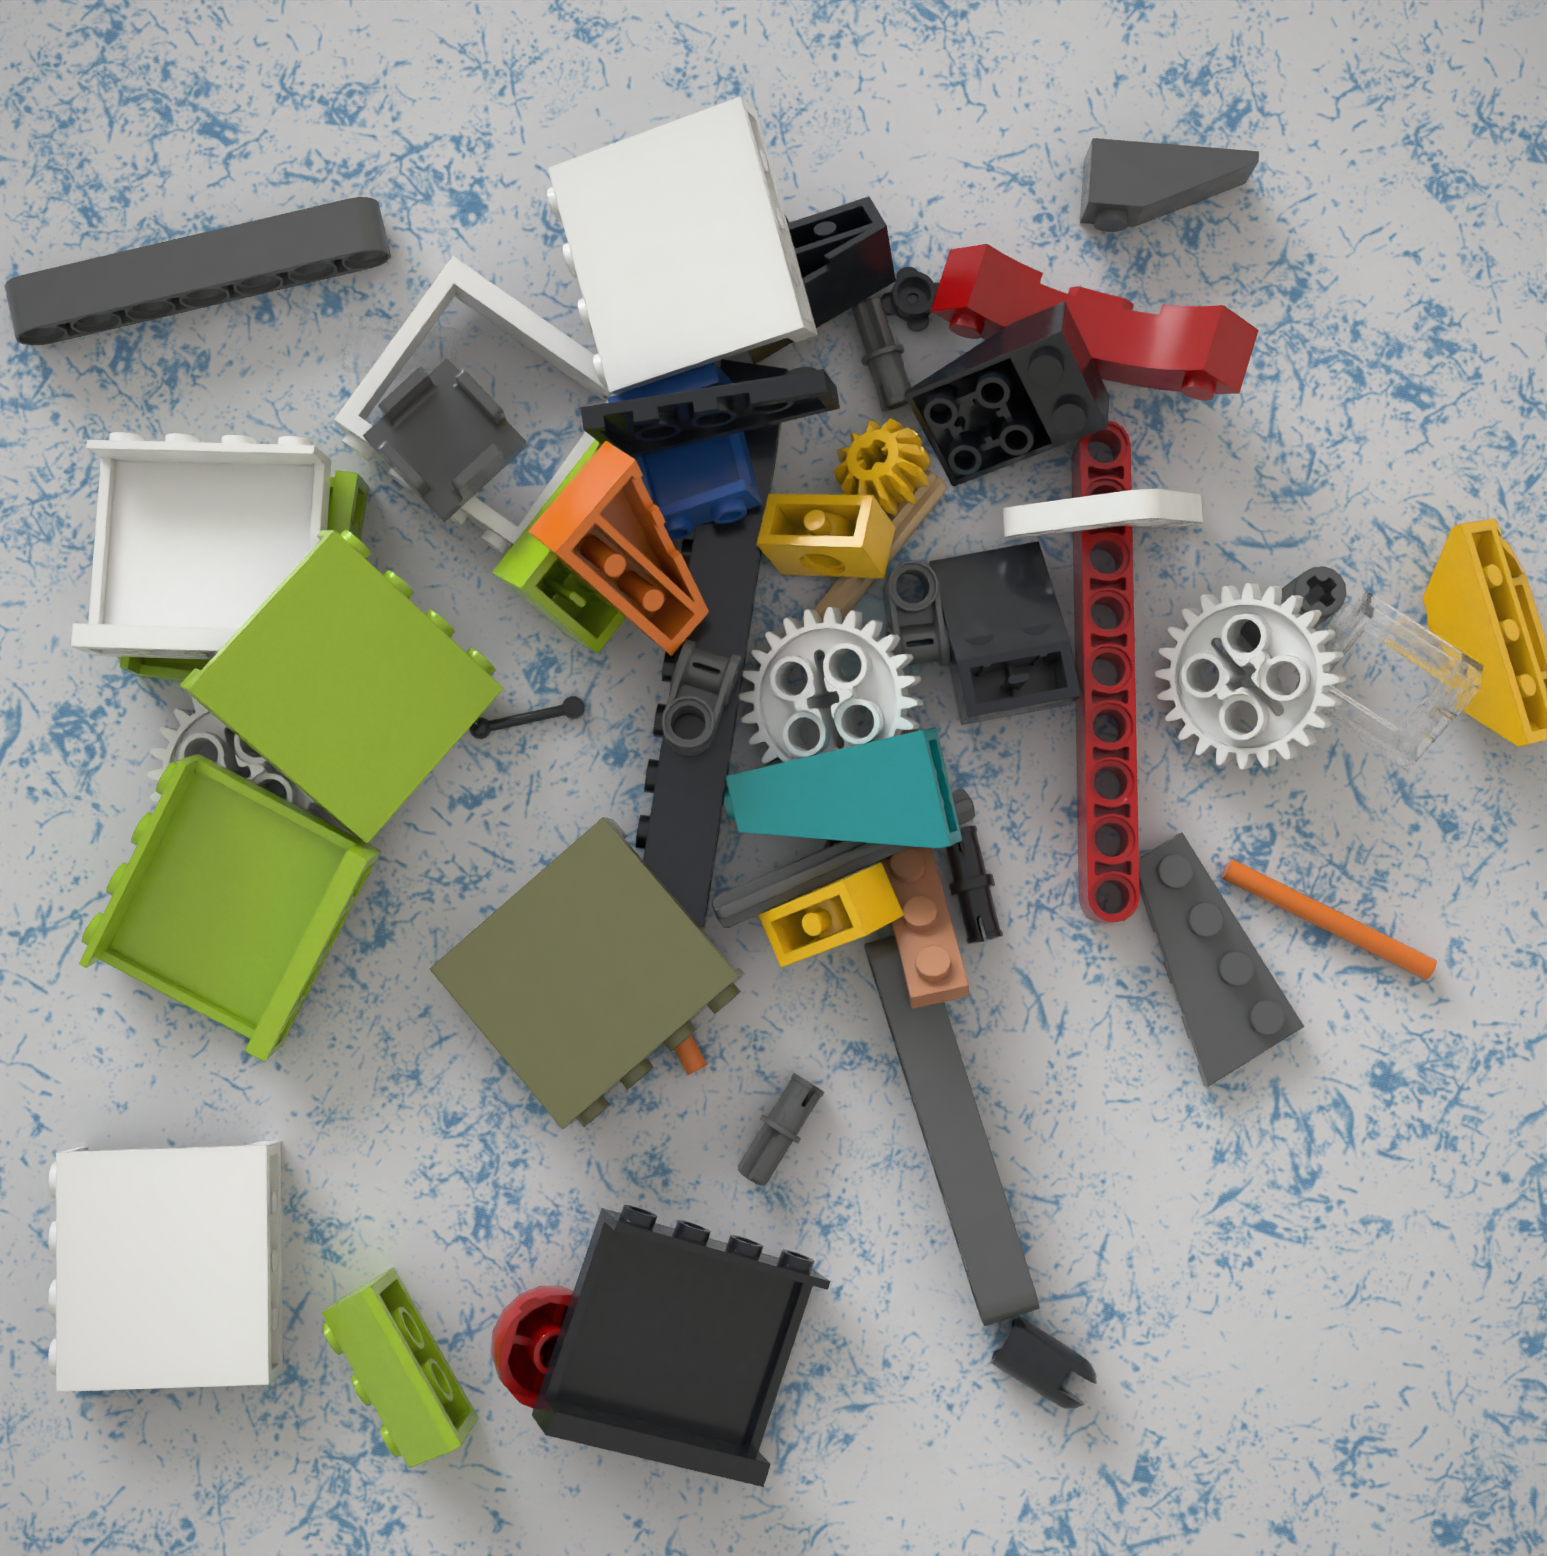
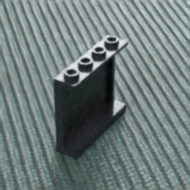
(675, 1345)

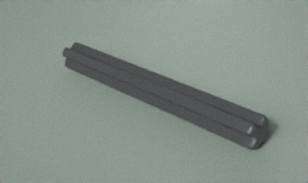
(812, 873)

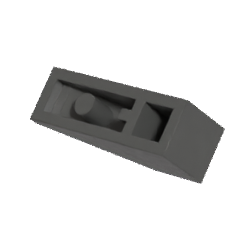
(1145, 180)

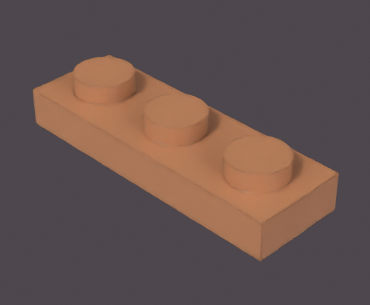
(925, 932)

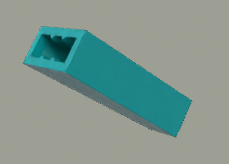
(861, 793)

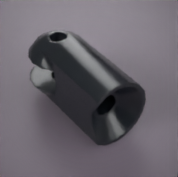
(1042, 1363)

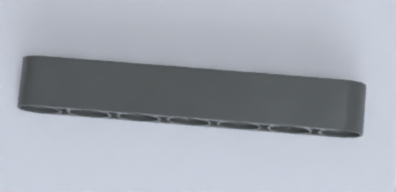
(197, 271)
(955, 1144)

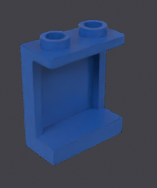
(700, 479)

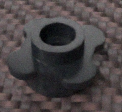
(909, 283)

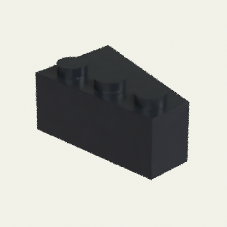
(841, 261)

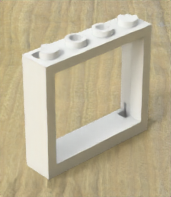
(514, 319)

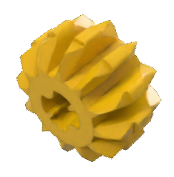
(884, 464)

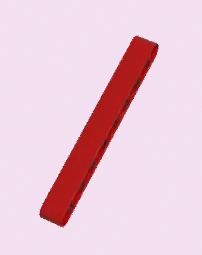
(1115, 701)

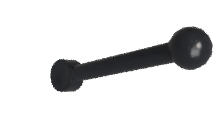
(572, 708)

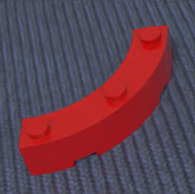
(1180, 350)

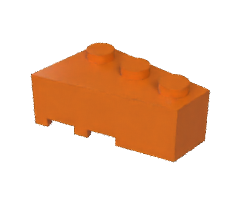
(619, 546)

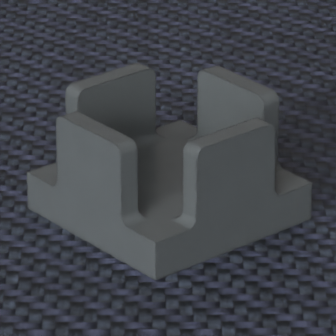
(444, 436)

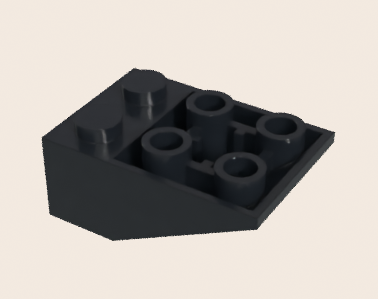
(1012, 397)
(1005, 634)

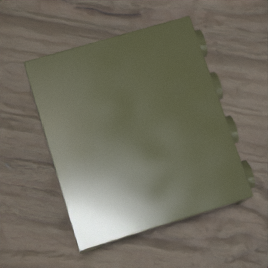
(587, 975)

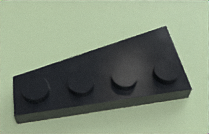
(708, 413)

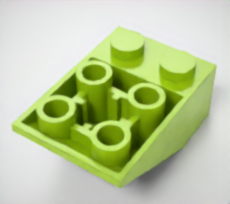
(554, 587)

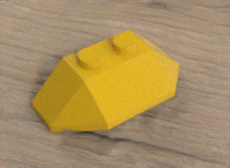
(1488, 612)

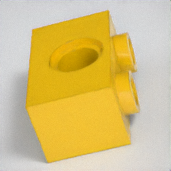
(826, 535)
(831, 915)

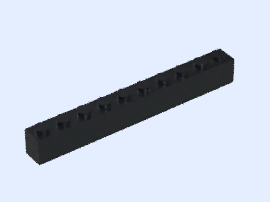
(689, 790)

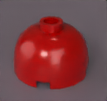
(526, 1339)

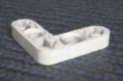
(1126, 508)

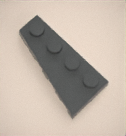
(1219, 978)

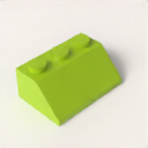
(400, 1370)

